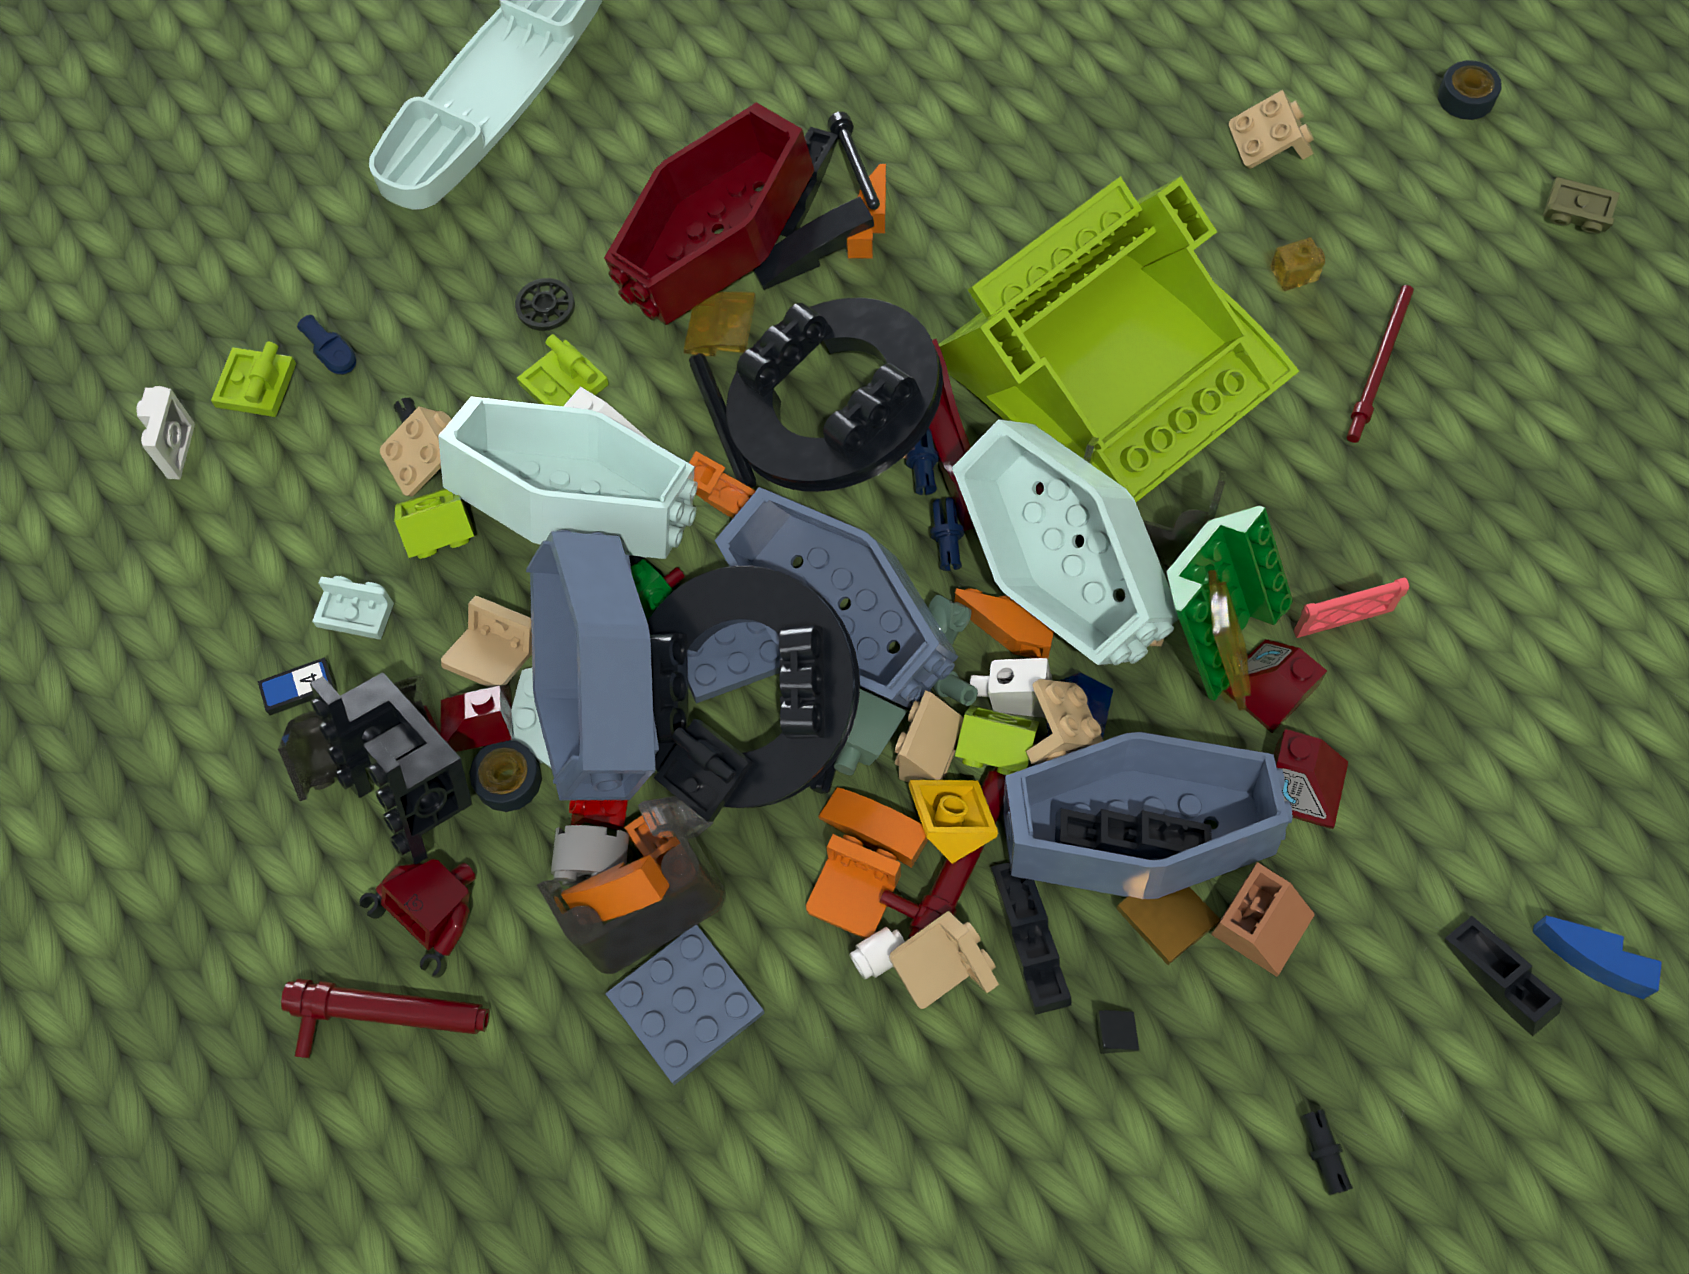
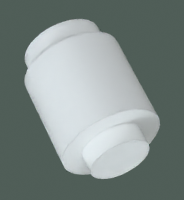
(873, 953)

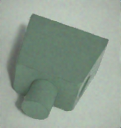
(871, 731)

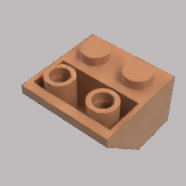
(1265, 920)

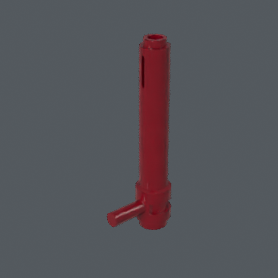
(953, 876)
(328, 1001)

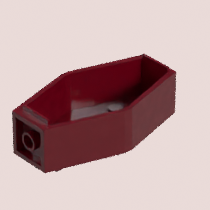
(668, 246)

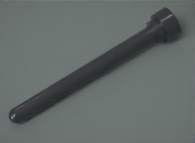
(841, 124)

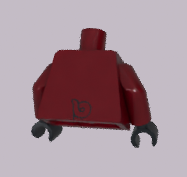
(426, 903)

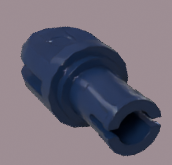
(328, 346)
(922, 460)
(947, 534)

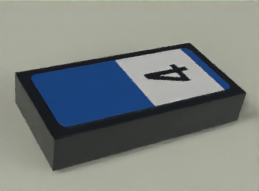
(293, 686)

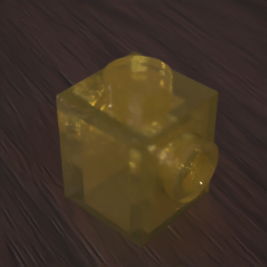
(1297, 264)

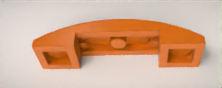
(717, 487)

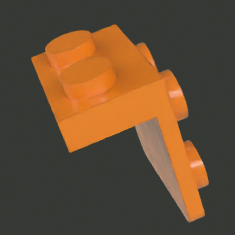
(853, 885)

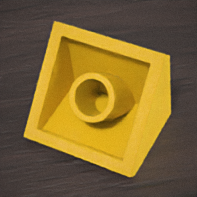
(953, 815)

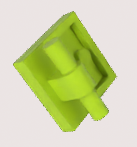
(561, 374)
(254, 381)

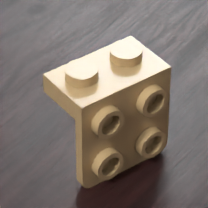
(1270, 130)
(414, 449)
(492, 646)
(1068, 718)
(941, 959)

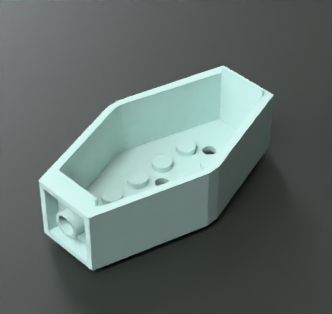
(567, 471)
(1035, 551)

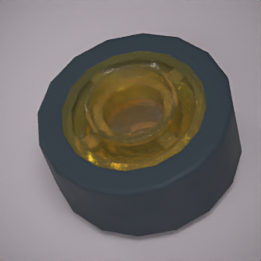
(1469, 90)
(516, 790)

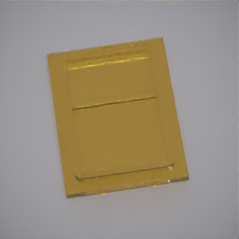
(1229, 639)

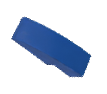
(1600, 956)

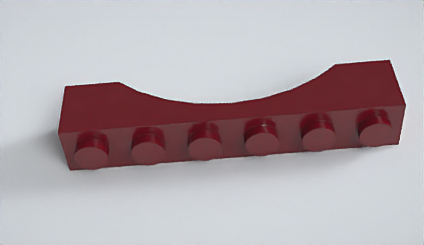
(950, 442)

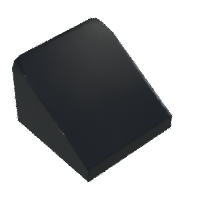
(1116, 1031)

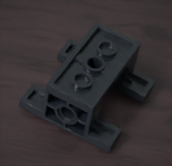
(405, 756)

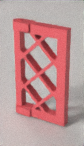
(1350, 608)

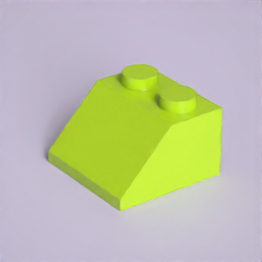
(433, 523)
(996, 740)

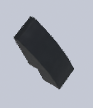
(1504, 975)

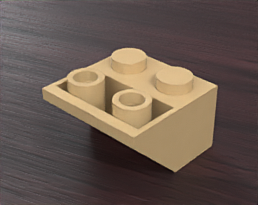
(930, 740)

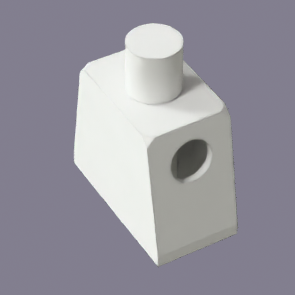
(1012, 685)

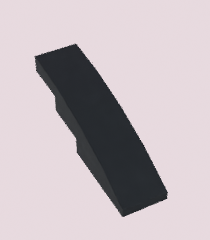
(821, 148)
(816, 239)
(1140, 836)
(1031, 940)

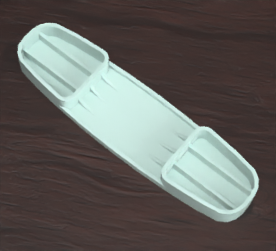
(476, 99)

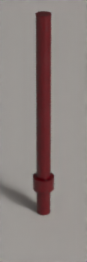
(1363, 409)

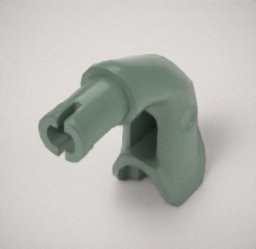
(952, 620)

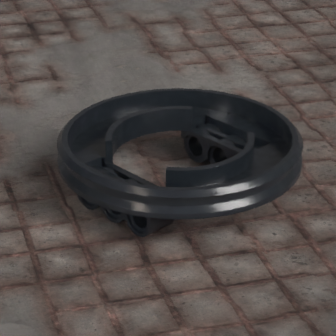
(861, 438)
(815, 680)

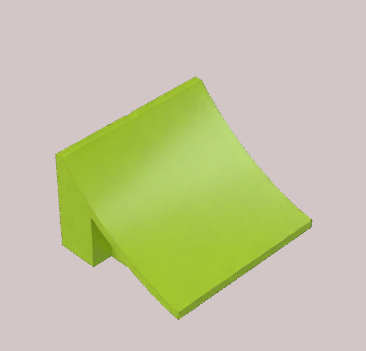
(1118, 337)

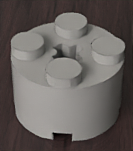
(586, 852)

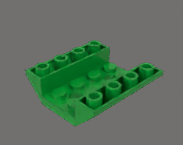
(1245, 557)

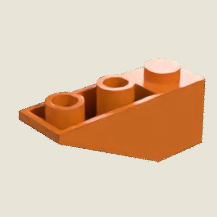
(1007, 623)

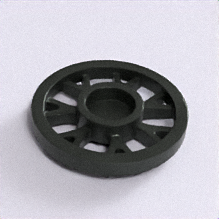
(544, 304)

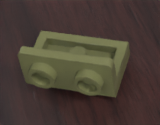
(1581, 205)

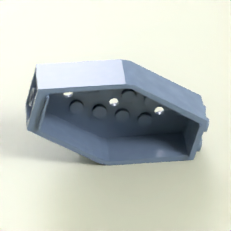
(851, 565)
(591, 667)
(1153, 775)

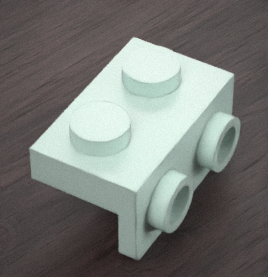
(353, 607)

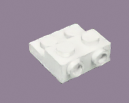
(167, 429)

